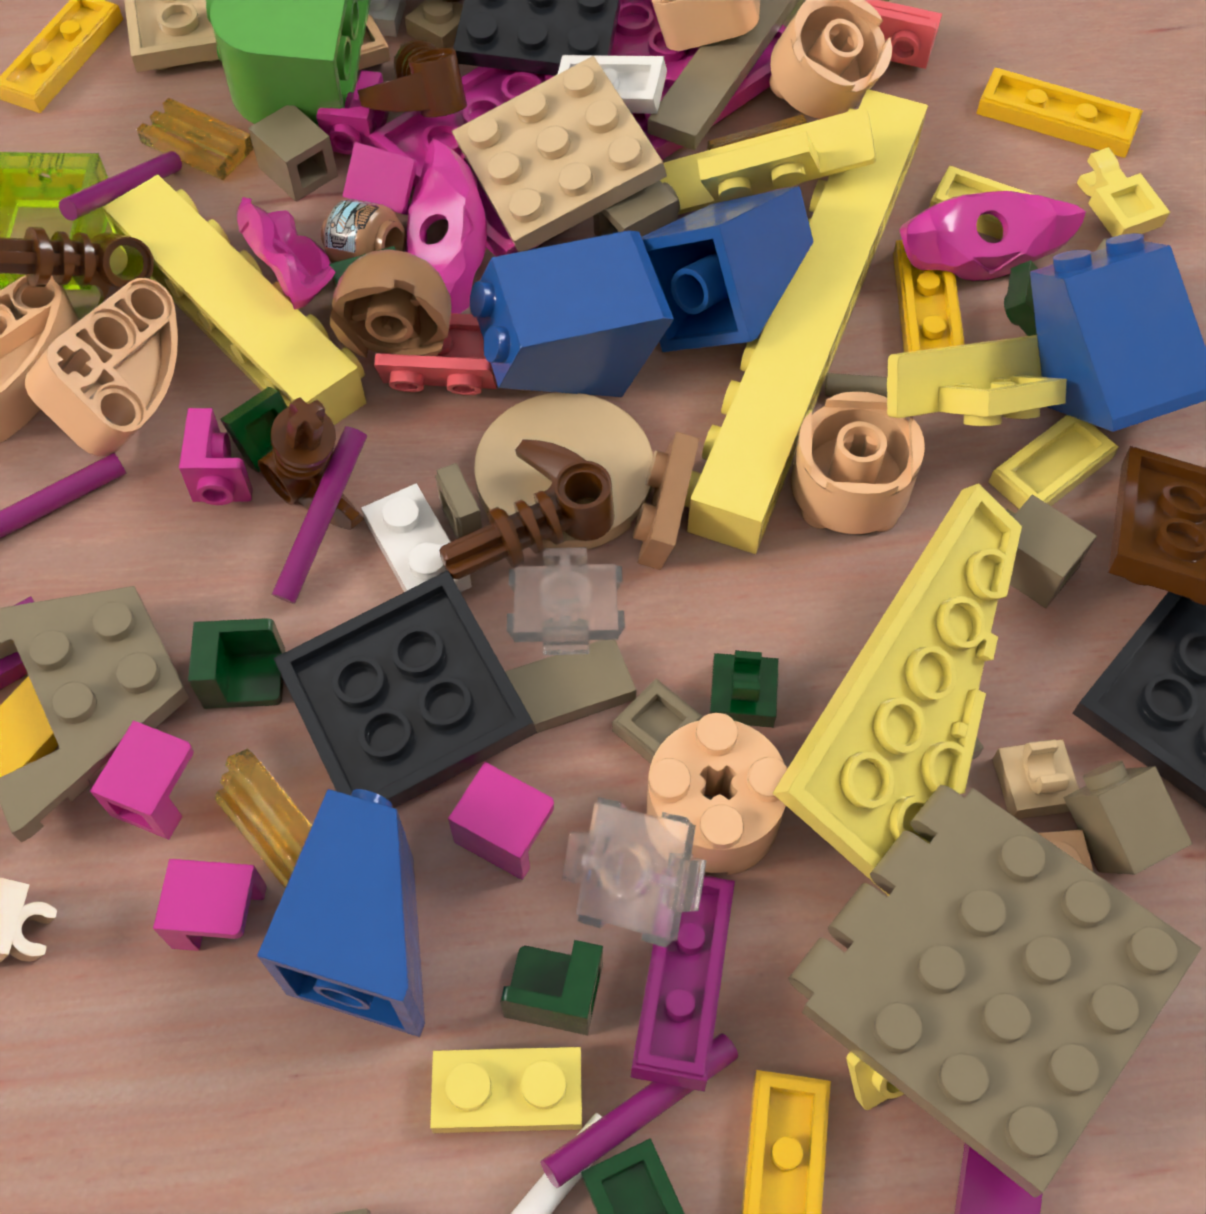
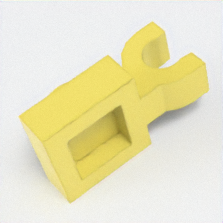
(1119, 201)

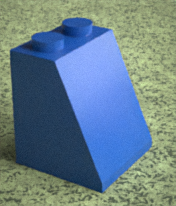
(728, 266)
(571, 315)
(1119, 333)
(351, 916)

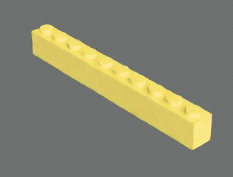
(799, 341)

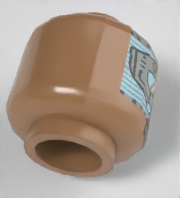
(359, 228)

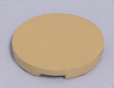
(581, 424)

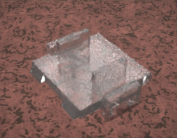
(565, 602)
(635, 871)

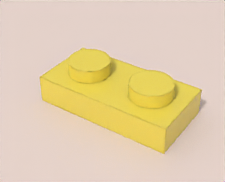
(506, 1090)

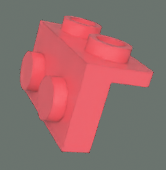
(910, 31)
(458, 366)

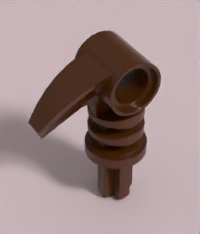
(424, 82)
(80, 257)
(301, 452)
(550, 515)

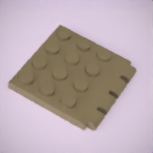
(993, 981)

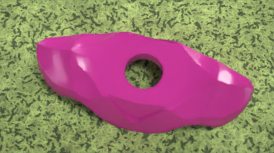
(450, 193)
(949, 240)
(296, 260)

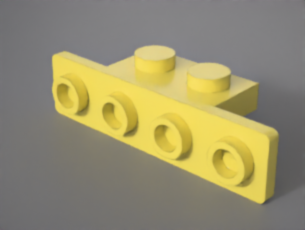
(773, 160)
(974, 381)

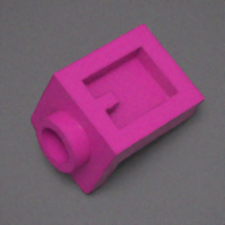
(354, 121)
(208, 464)

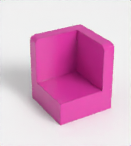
(380, 177)
(141, 777)
(500, 819)
(205, 901)

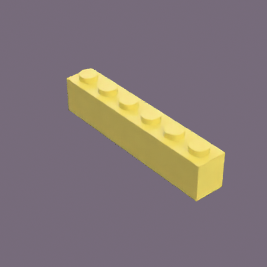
(235, 302)

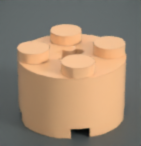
(829, 56)
(856, 464)
(728, 762)

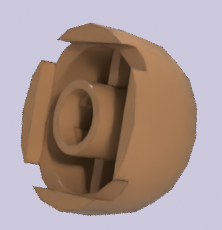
(391, 305)

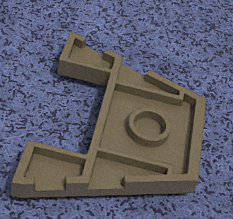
(94, 673)

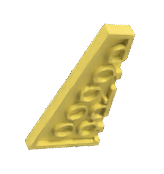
(913, 693)

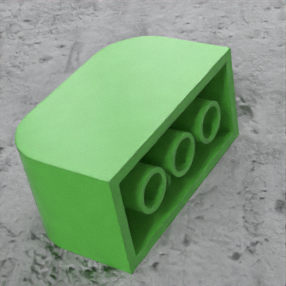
(288, 52)

